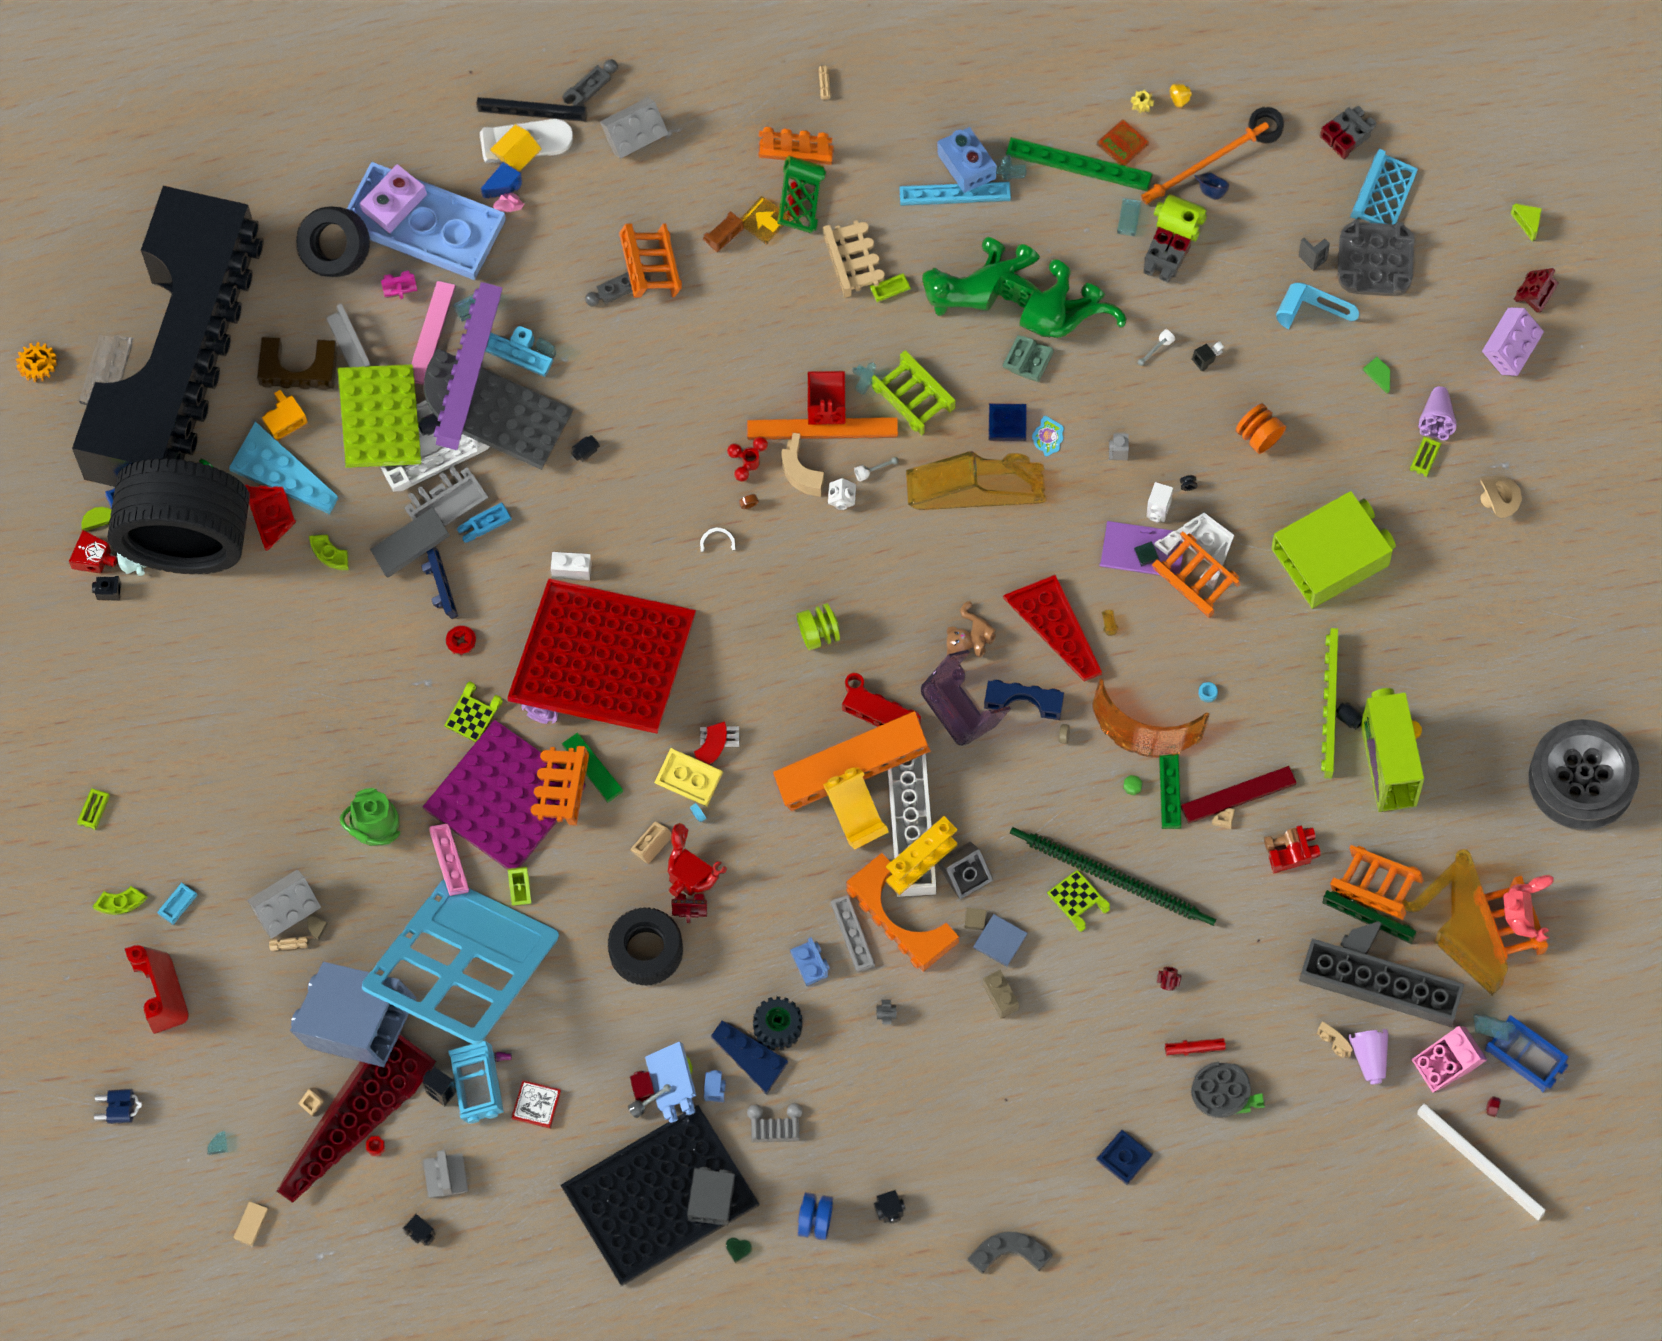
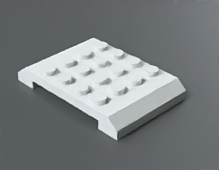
(433, 457)

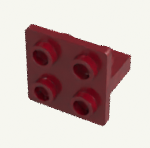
(1537, 288)

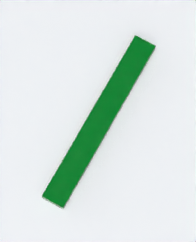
(1079, 164)

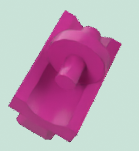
(398, 285)

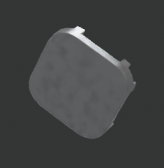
(1375, 258)

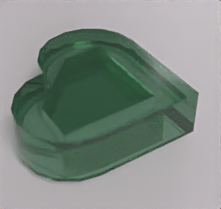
(738, 1249)

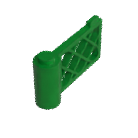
(808, 173)

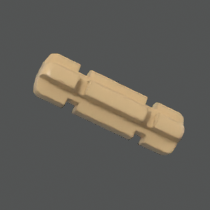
(824, 82)
(288, 943)

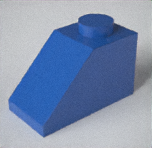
(501, 182)

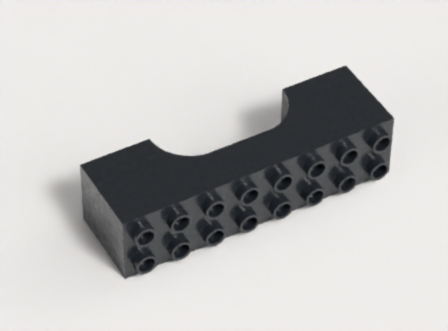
(202, 256)

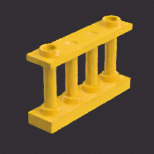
(921, 855)

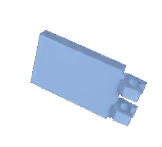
(672, 1068)

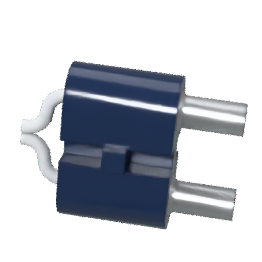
(119, 1106)

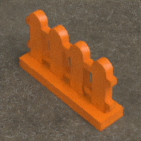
(780, 149)
(571, 795)

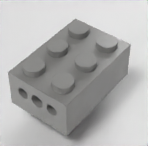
(634, 127)
(284, 903)

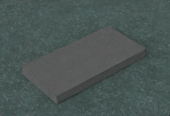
(410, 542)

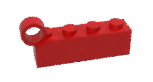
(869, 706)

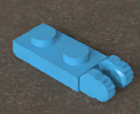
(484, 522)

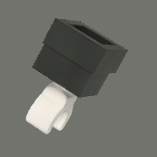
(1205, 355)

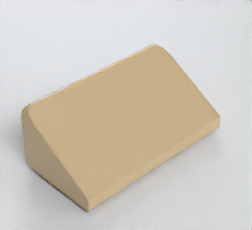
(651, 842)

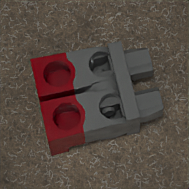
(1347, 131)
(1164, 259)

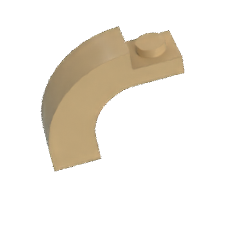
(801, 478)

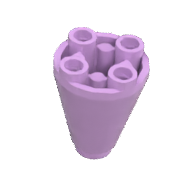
(1438, 415)

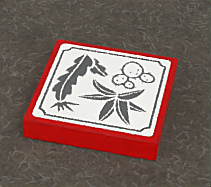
(536, 1104)

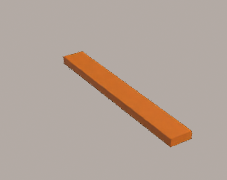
(852, 429)

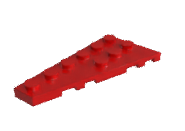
(1052, 618)

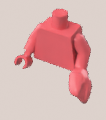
(1519, 907)

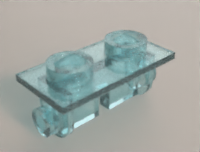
(1493, 1027)

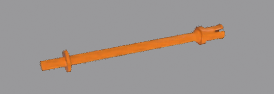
(1160, 189)

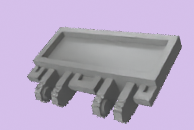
(449, 502)

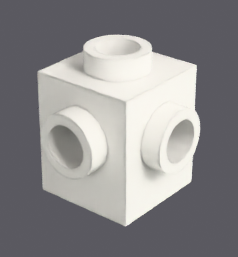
(841, 494)

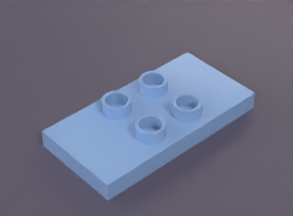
(439, 230)

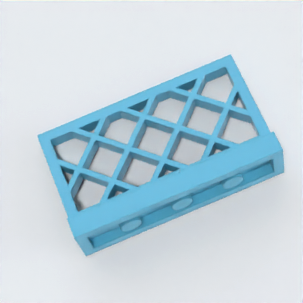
(1372, 180)

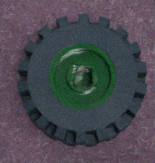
(777, 1023)

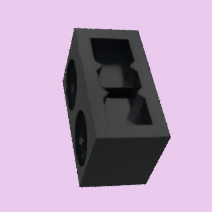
(439, 1086)

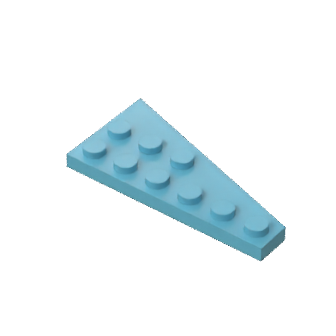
(272, 465)

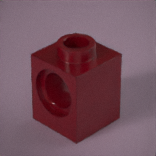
(641, 1086)

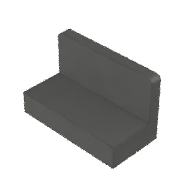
(1314, 255)

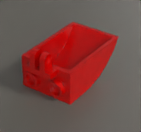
(826, 397)

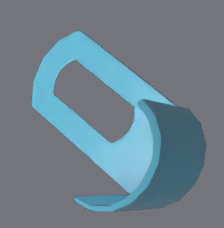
(1302, 292)

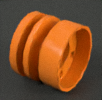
(1260, 428)

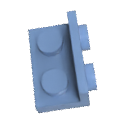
(809, 962)

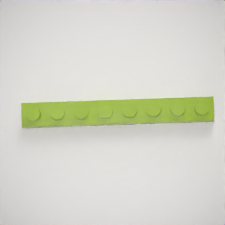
(1329, 694)

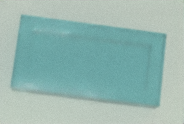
(1129, 217)

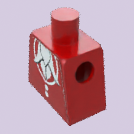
(91, 554)

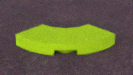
(328, 553)
(120, 903)

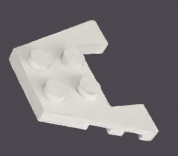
(1209, 536)

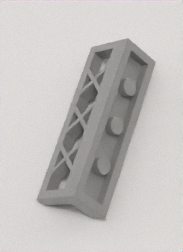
(347, 339)

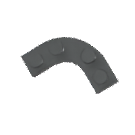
(1007, 1243)

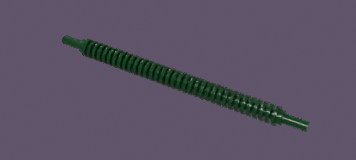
(1032, 839)

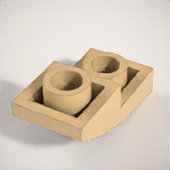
(1340, 1044)

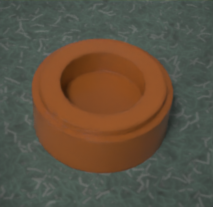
(748, 501)

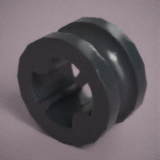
(1188, 483)

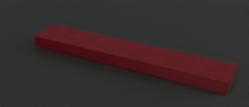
(1238, 794)

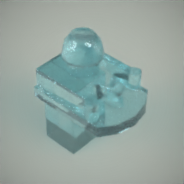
(1010, 171)
(866, 377)

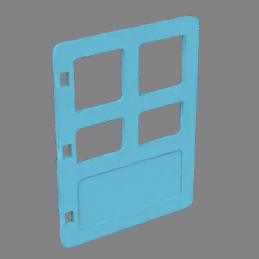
(481, 931)

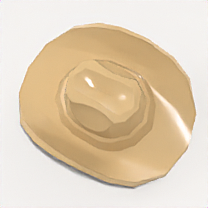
(1501, 495)

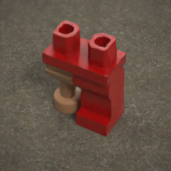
(1297, 849)

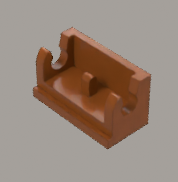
(724, 232)

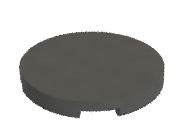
(1221, 1089)

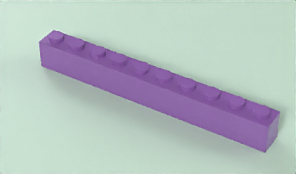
(468, 366)

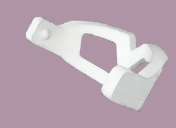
(713, 530)

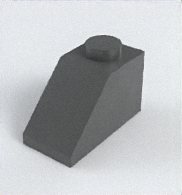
(1361, 938)

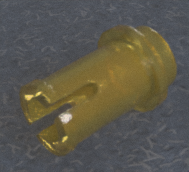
(1109, 623)

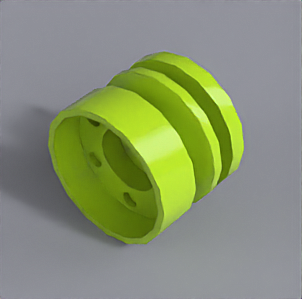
(819, 626)

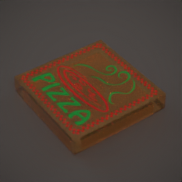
(1122, 143)

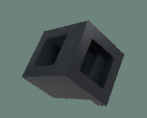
(111, 592)
(419, 1230)

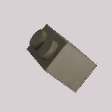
(1000, 994)

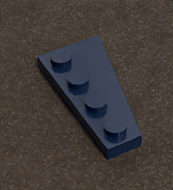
(755, 1059)

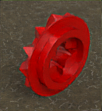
(457, 633)

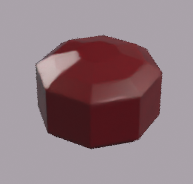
(1493, 1106)

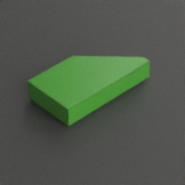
(1379, 373)

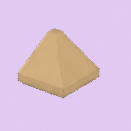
(311, 1101)

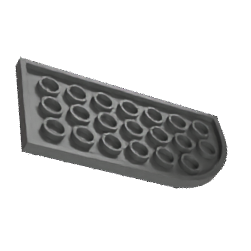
(501, 412)

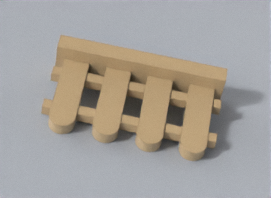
(850, 266)

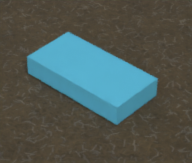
(177, 903)

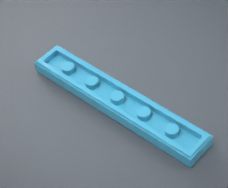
(953, 194)

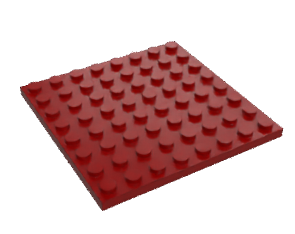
(602, 656)

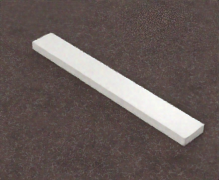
(1481, 1162)

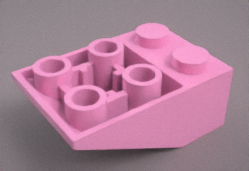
(1449, 1058)

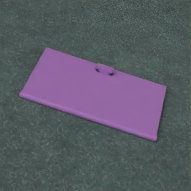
(1120, 544)

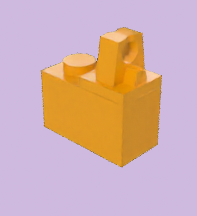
(285, 418)

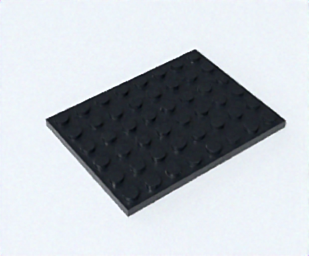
(641, 1195)

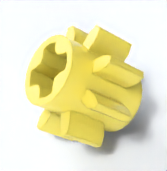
(1142, 96)

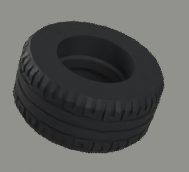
(309, 241)
(638, 922)

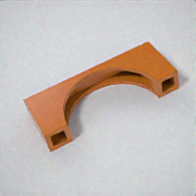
(921, 947)

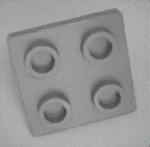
(445, 1175)

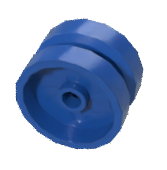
(815, 1216)

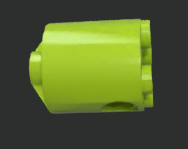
(1180, 216)

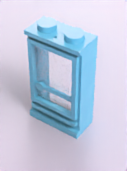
(476, 1082)

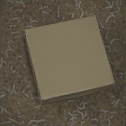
(975, 919)

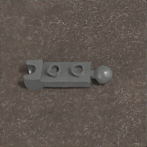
(590, 84)
(611, 290)

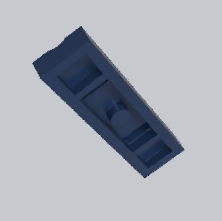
(445, 596)

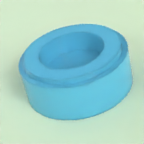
(1208, 692)
(697, 812)

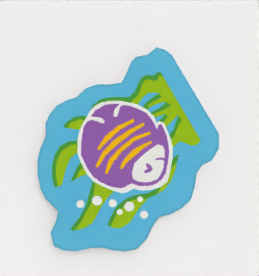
(1048, 436)

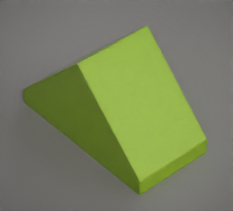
(1527, 218)
(519, 886)

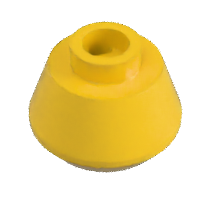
(1180, 94)

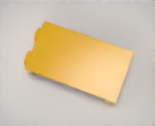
(855, 808)

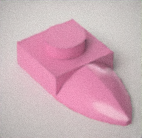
(508, 203)

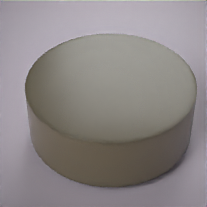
(1064, 733)

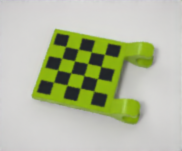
(471, 716)
(1075, 896)

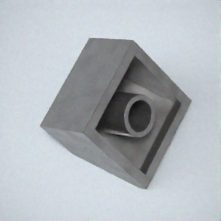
(965, 870)

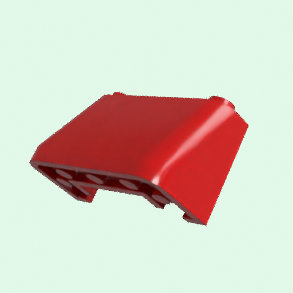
(168, 1006)

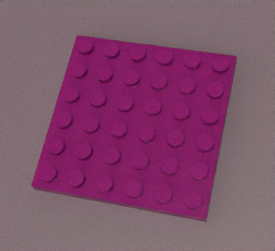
(492, 796)

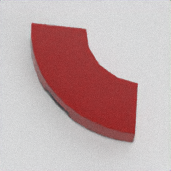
(713, 745)

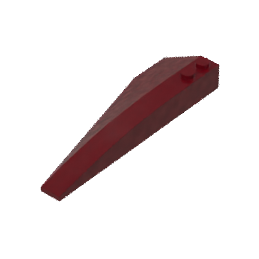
(355, 1112)

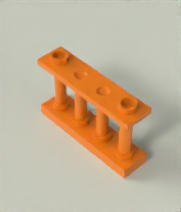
(636, 268)
(1191, 593)
(1376, 900)
(1539, 947)

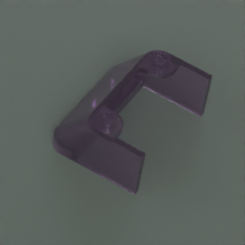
(952, 704)

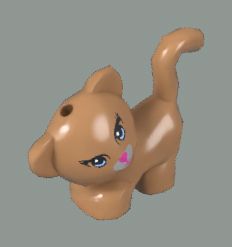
(963, 640)

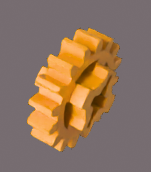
(38, 363)

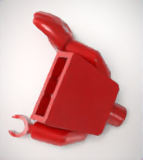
(687, 870)

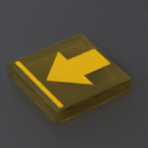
(762, 220)

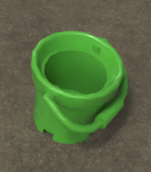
(372, 818)

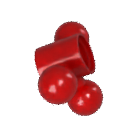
(735, 451)

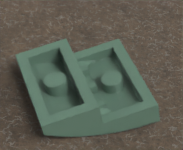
(1028, 358)

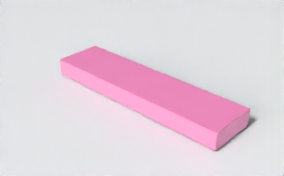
(449, 859)

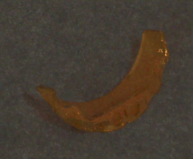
(1144, 738)

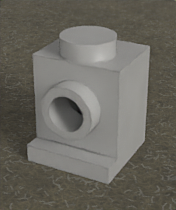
(1119, 447)

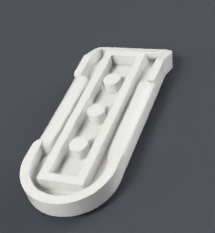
(551, 135)

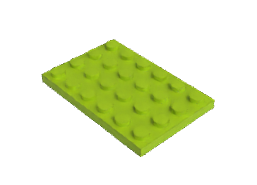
(379, 416)

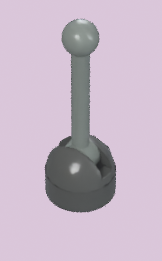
(638, 1108)

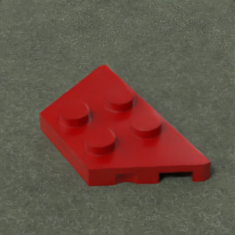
(270, 512)

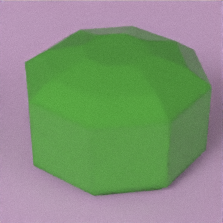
(1132, 785)

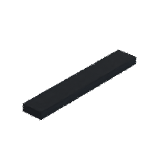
(531, 109)

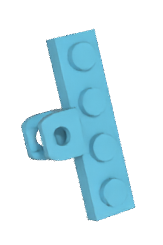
(519, 351)

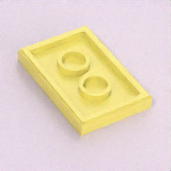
(688, 777)

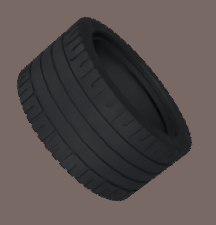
(178, 516)

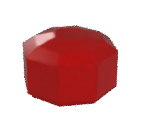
(375, 1146)

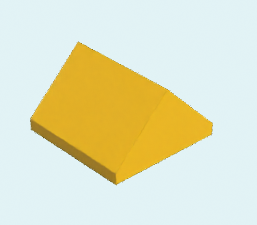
(516, 148)

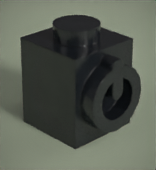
(889, 1207)

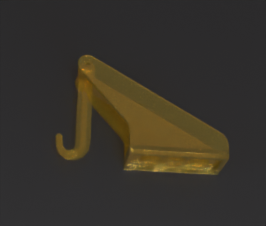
(955, 485)
(1470, 932)

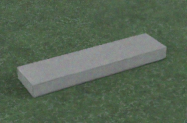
(852, 933)

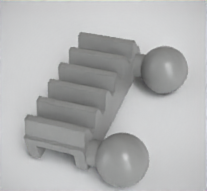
(777, 1129)

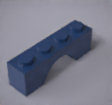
(1002, 694)

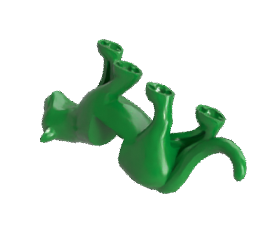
(1043, 313)

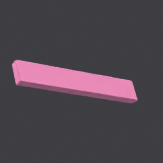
(432, 329)

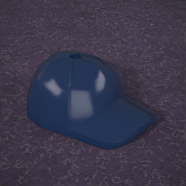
(1212, 185)

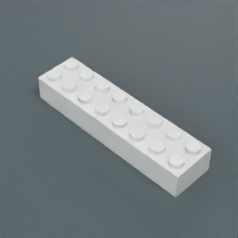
(911, 815)

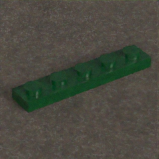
(1369, 915)

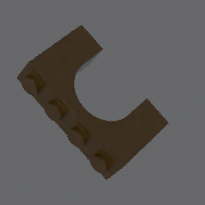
(318, 375)

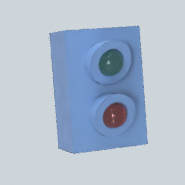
(966, 159)

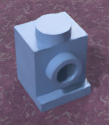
(714, 1086)

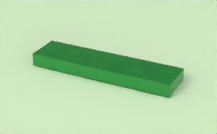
(595, 770)
(1170, 791)

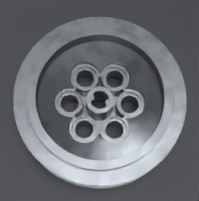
(1580, 742)

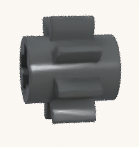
(886, 1012)

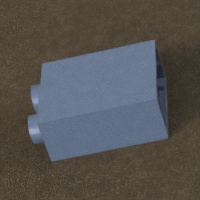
(346, 1019)

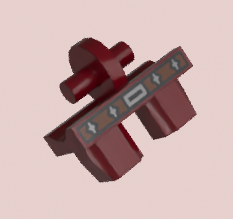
(689, 908)

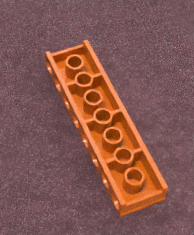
(864, 751)

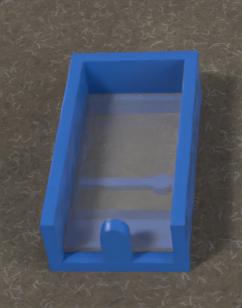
(1529, 1055)

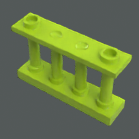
(919, 375)

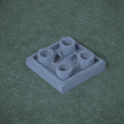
(1000, 940)

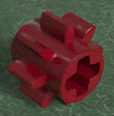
(1169, 978)

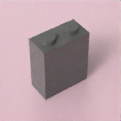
(711, 1196)

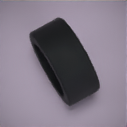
(1272, 113)

